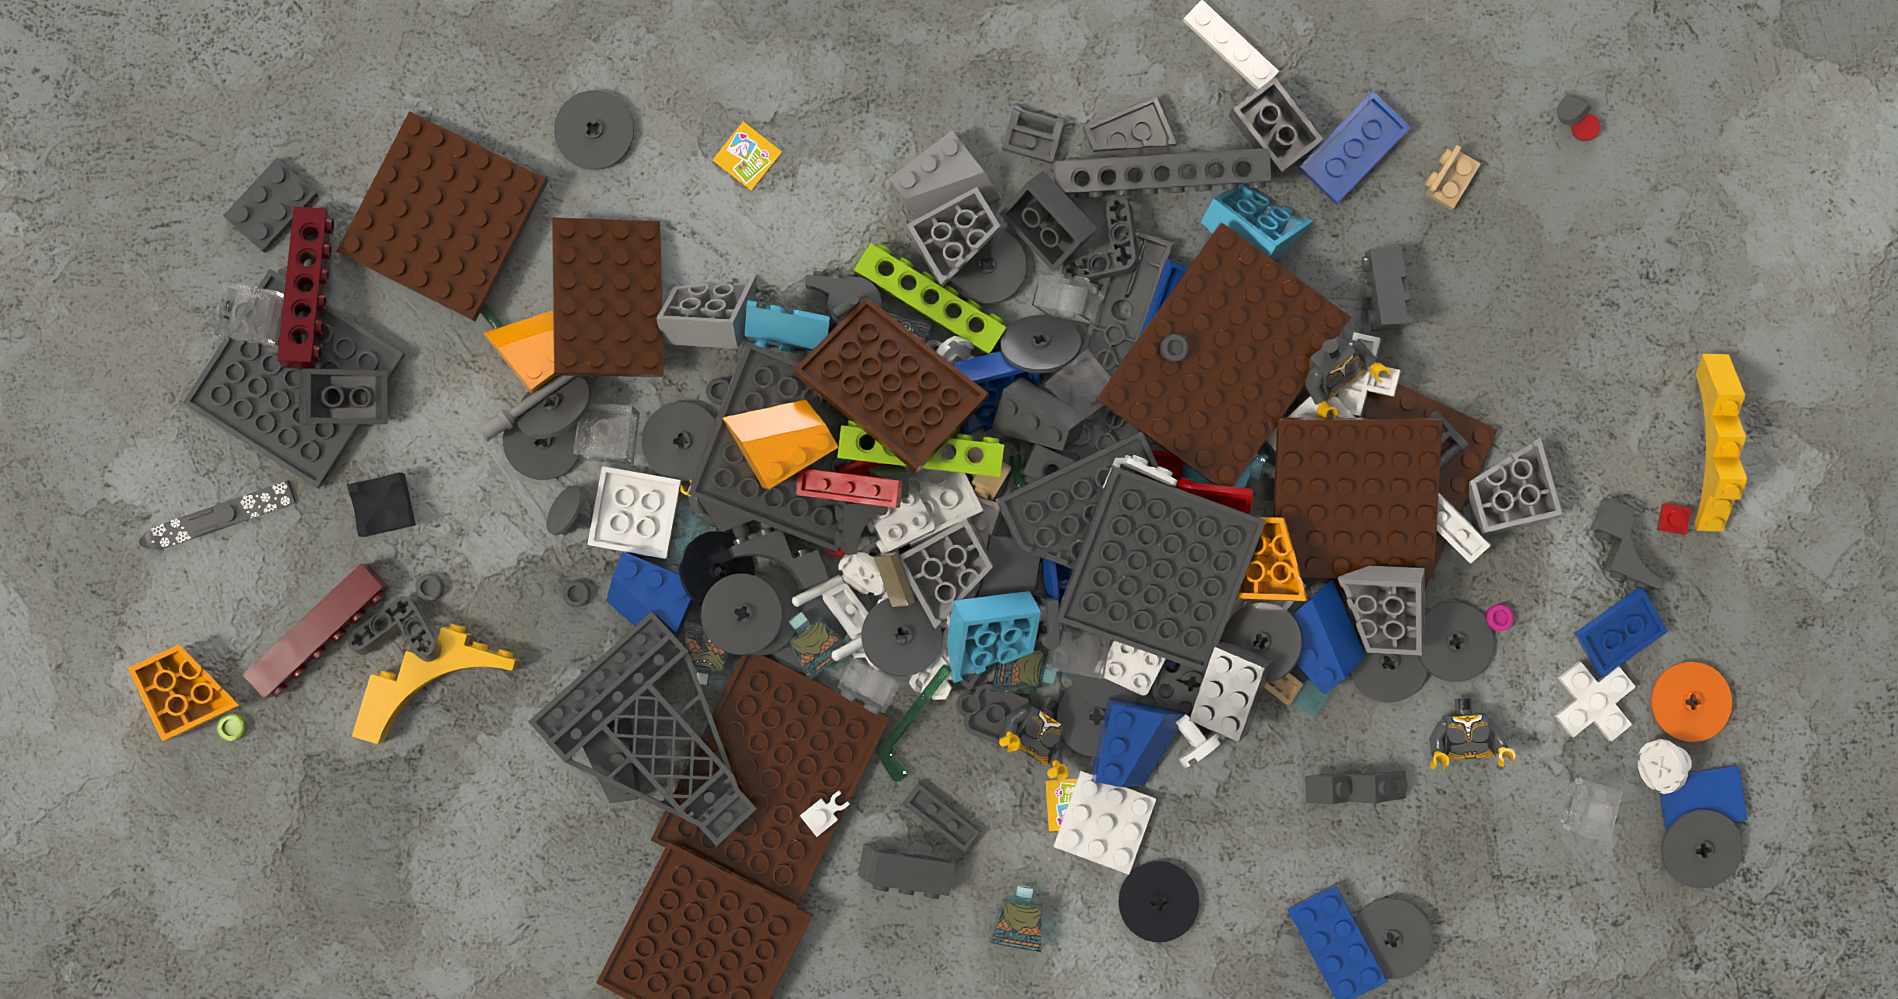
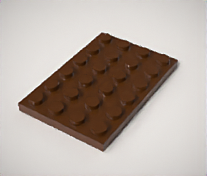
(607, 297)
(891, 384)

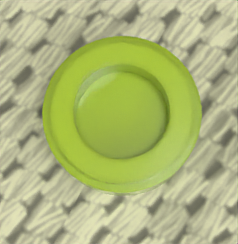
(231, 727)

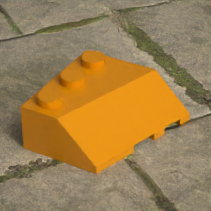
(527, 349)
(780, 440)
(1273, 567)
(179, 692)

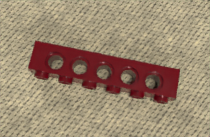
(305, 222)

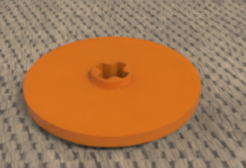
(1670, 698)

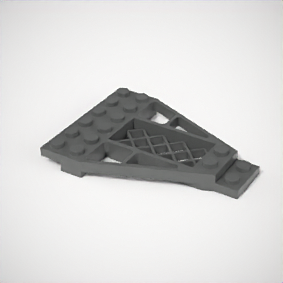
(613, 685)

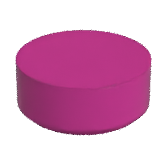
(1499, 617)

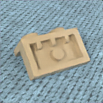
(1452, 177)

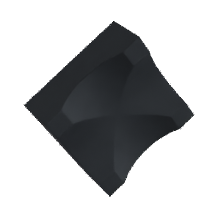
(381, 504)

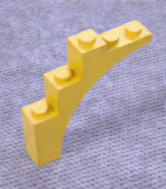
(1725, 438)
(388, 695)

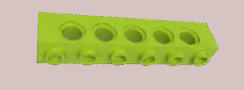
(878, 255)
(989, 466)

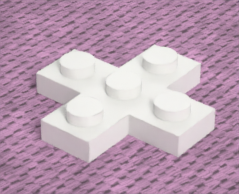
(1355, 393)
(1594, 701)

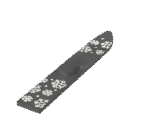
(219, 516)

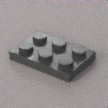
(268, 204)

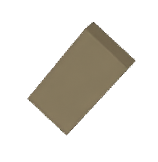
(894, 579)

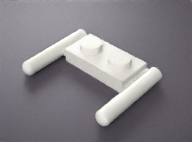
(845, 608)

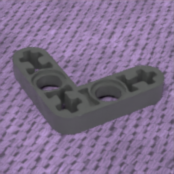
(1113, 255)
(404, 623)

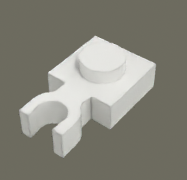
(821, 815)

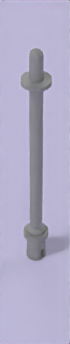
(506, 418)

